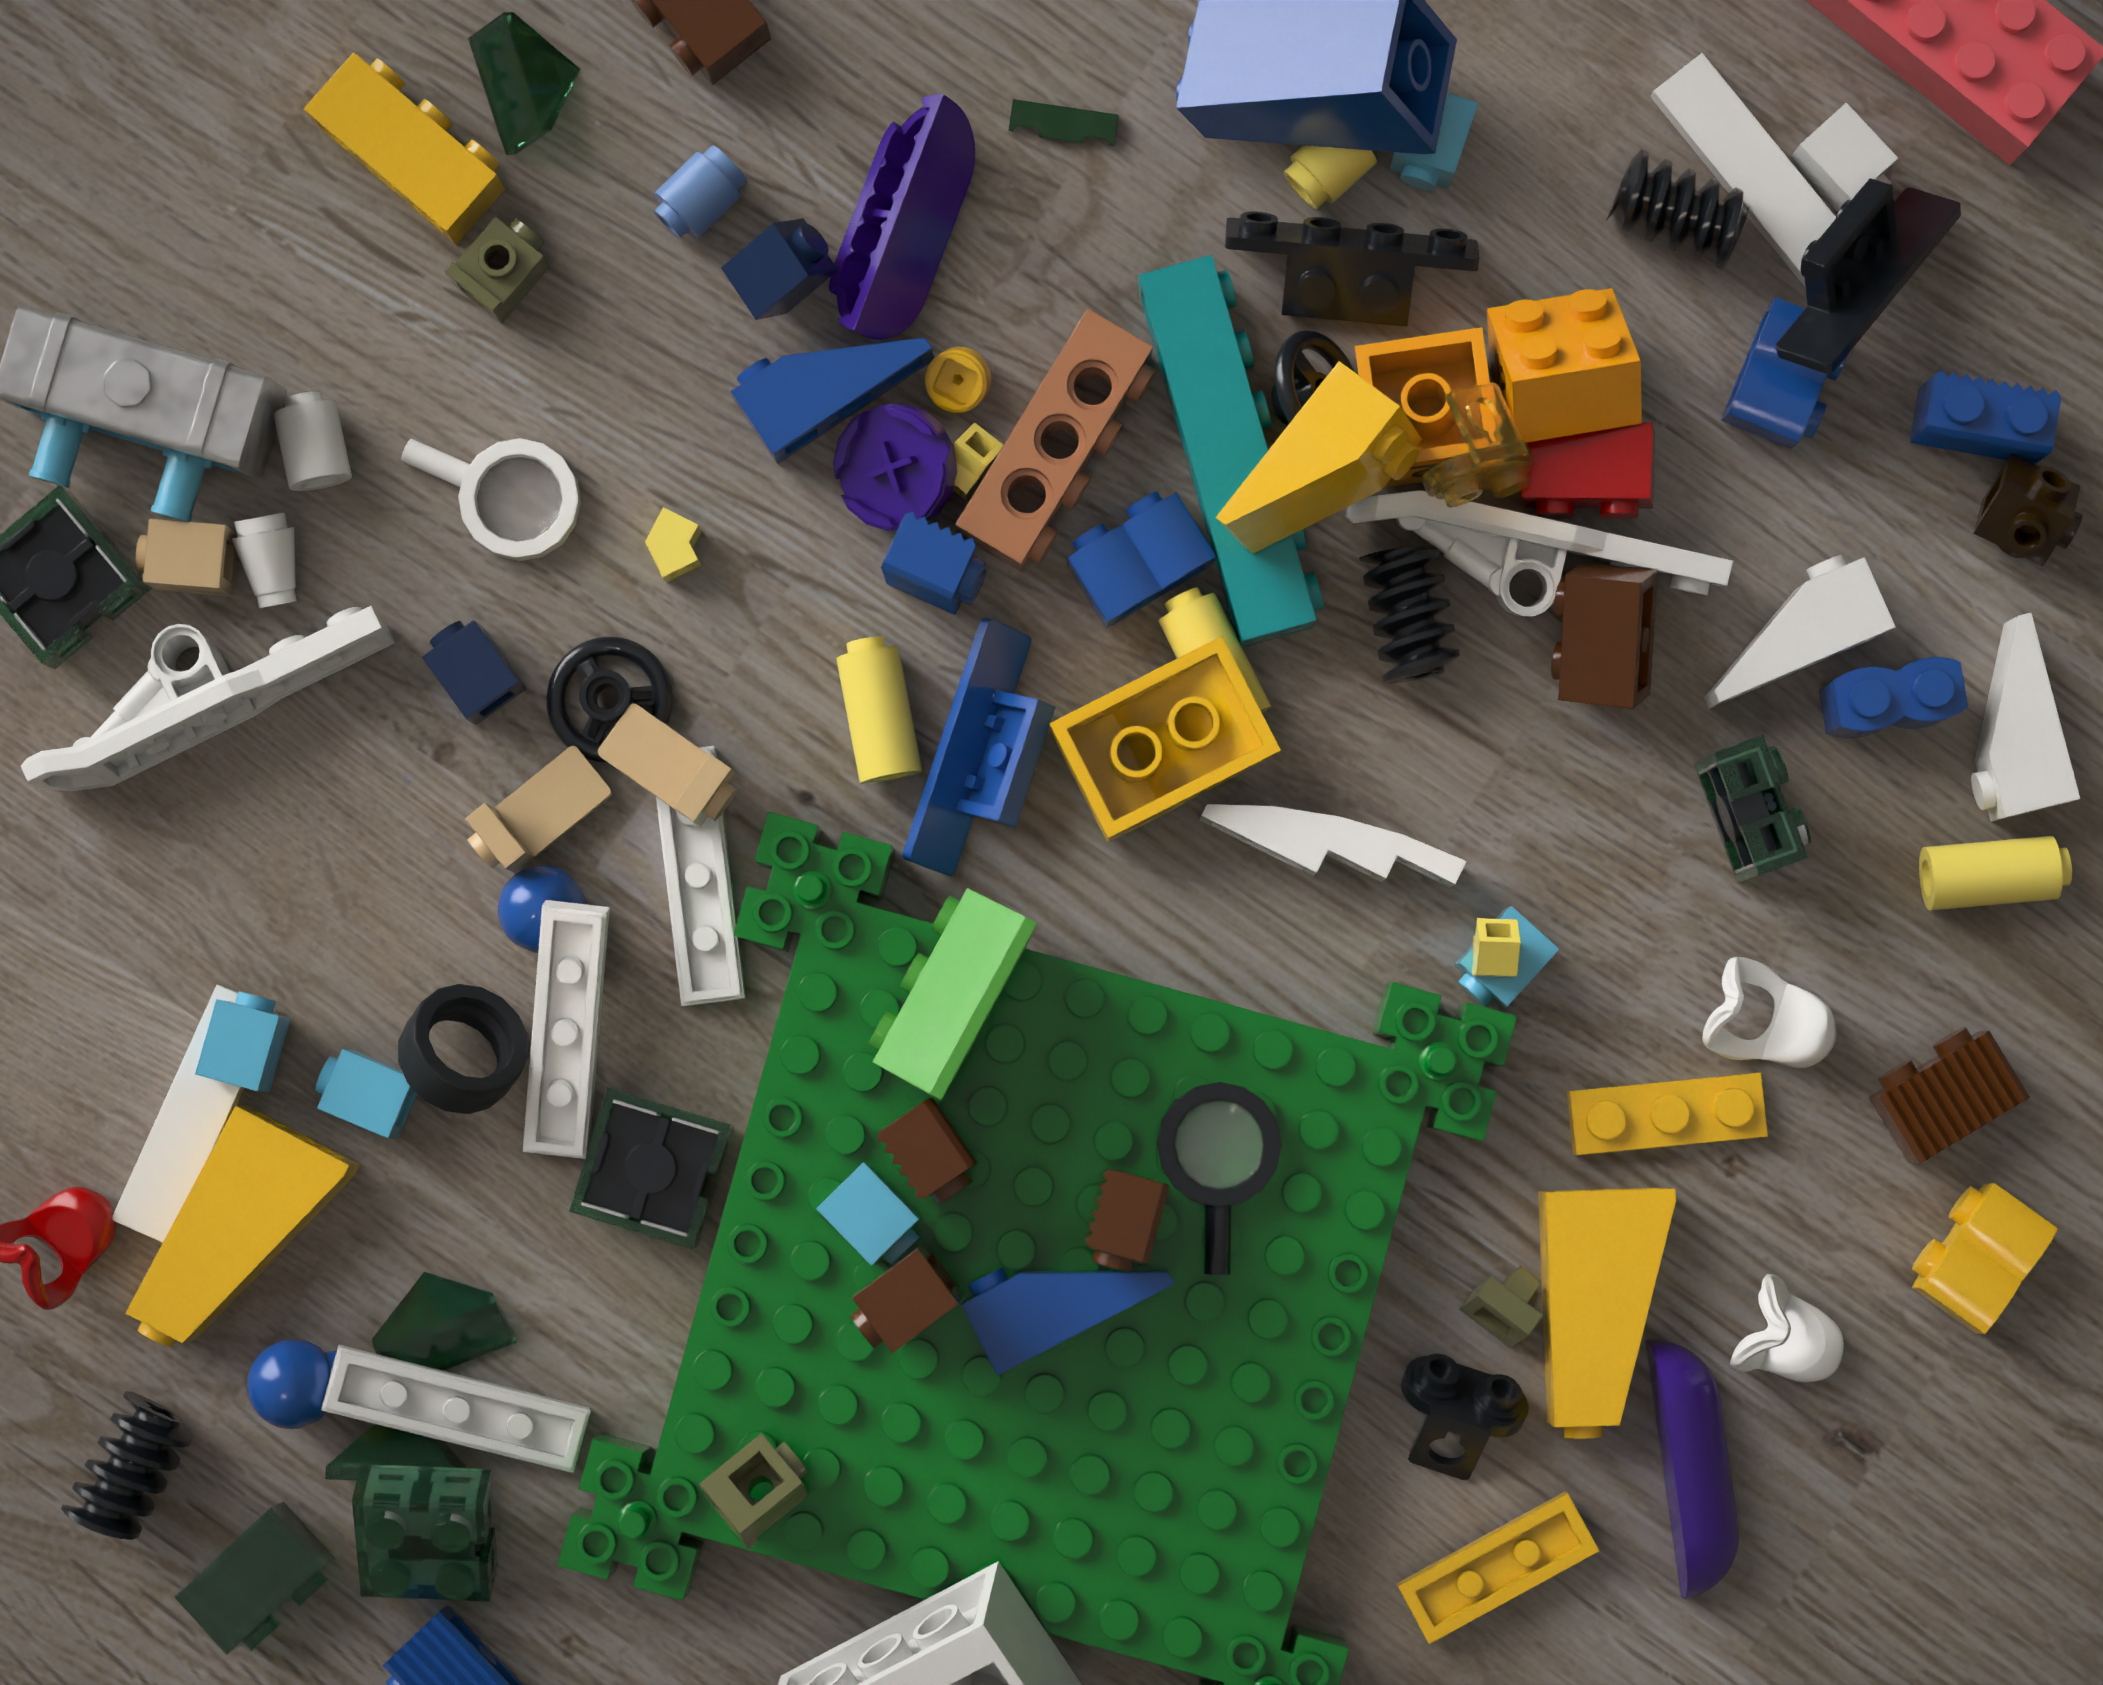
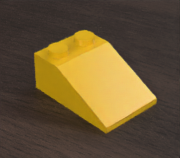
(1325, 460)
(1164, 739)

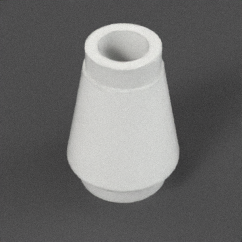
(268, 558)

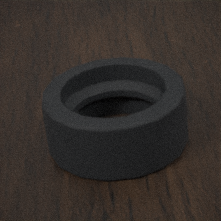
(481, 1011)

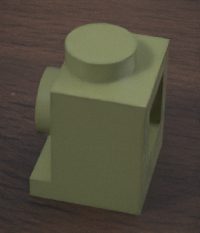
(505, 288)
(732, 1483)

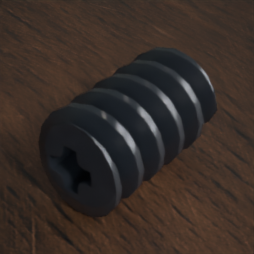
(1680, 208)
(1409, 613)
(130, 1470)

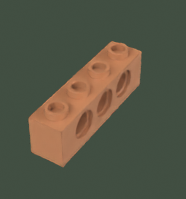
(1092, 350)

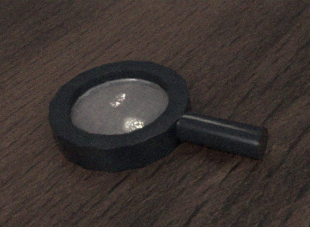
(1219, 1151)

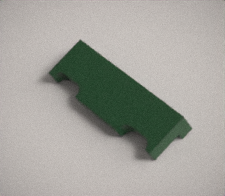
(1063, 122)

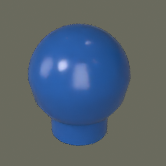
(523, 900)
(290, 1383)

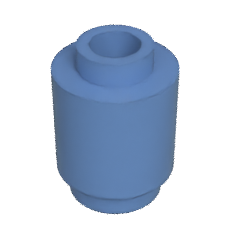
(699, 193)

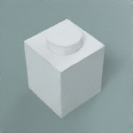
(1842, 157)

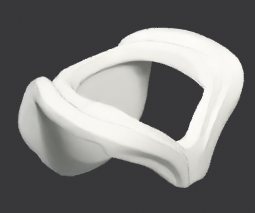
(1800, 1027)
(1798, 1340)

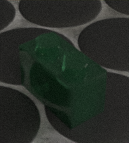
(255, 1579)

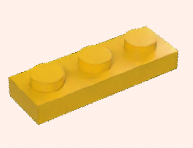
(1667, 1113)
(1497, 1567)

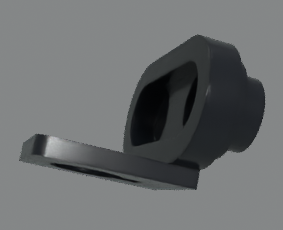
(1460, 1403)

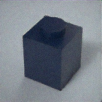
(780, 268)
(472, 670)

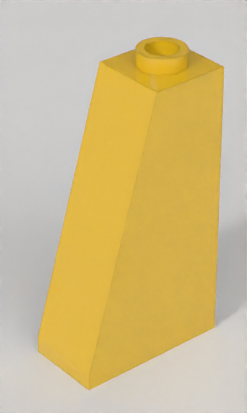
(238, 1217)
(1596, 1294)

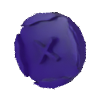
(895, 464)

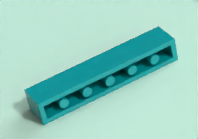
(1224, 441)

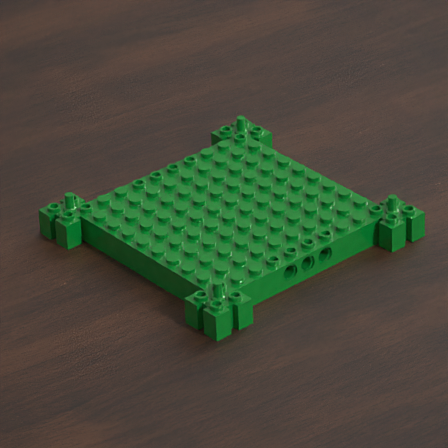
(1134, 1476)

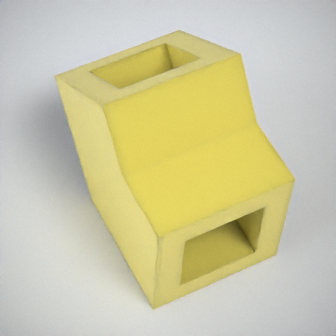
(974, 456)
(672, 544)
(1496, 948)

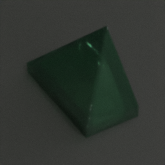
(522, 79)
(443, 1325)
(391, 1447)

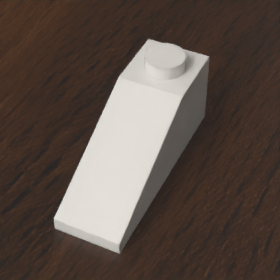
(1817, 621)
(2021, 741)

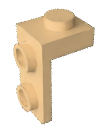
(669, 766)
(538, 811)

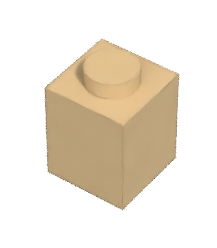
(187, 557)

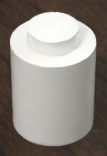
(312, 442)

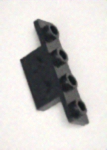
(1862, 268)
(1350, 270)

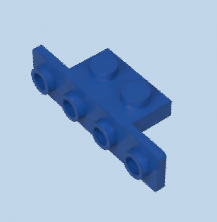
(983, 751)

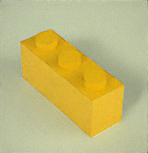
(407, 146)

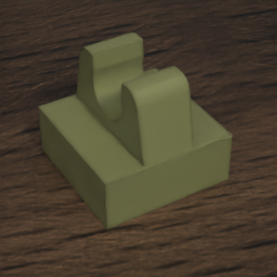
(1505, 1306)

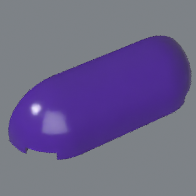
(904, 219)
(1694, 1466)

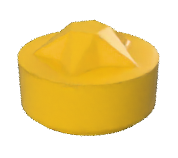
(958, 379)

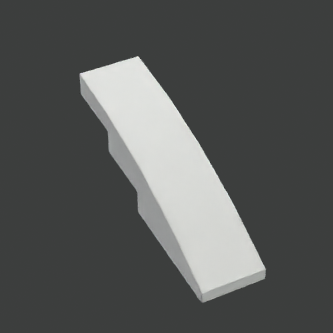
(1306, 837)

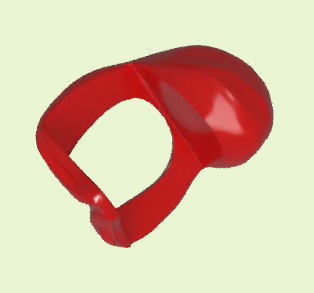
(77, 1229)

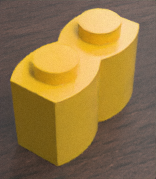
(1982, 1257)

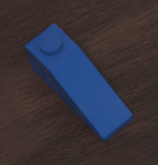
(815, 391)
(1044, 1308)

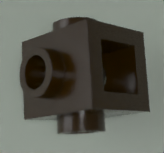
(2029, 510)

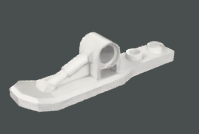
(1499, 542)
(180, 709)

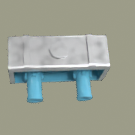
(141, 393)

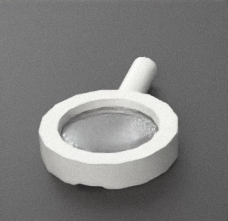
(512, 496)

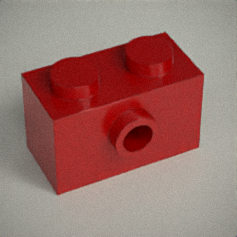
(1593, 470)

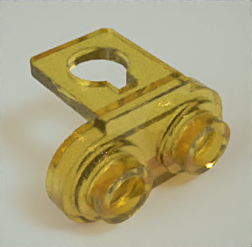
(1488, 464)

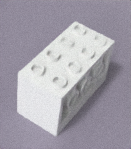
(957, 1637)

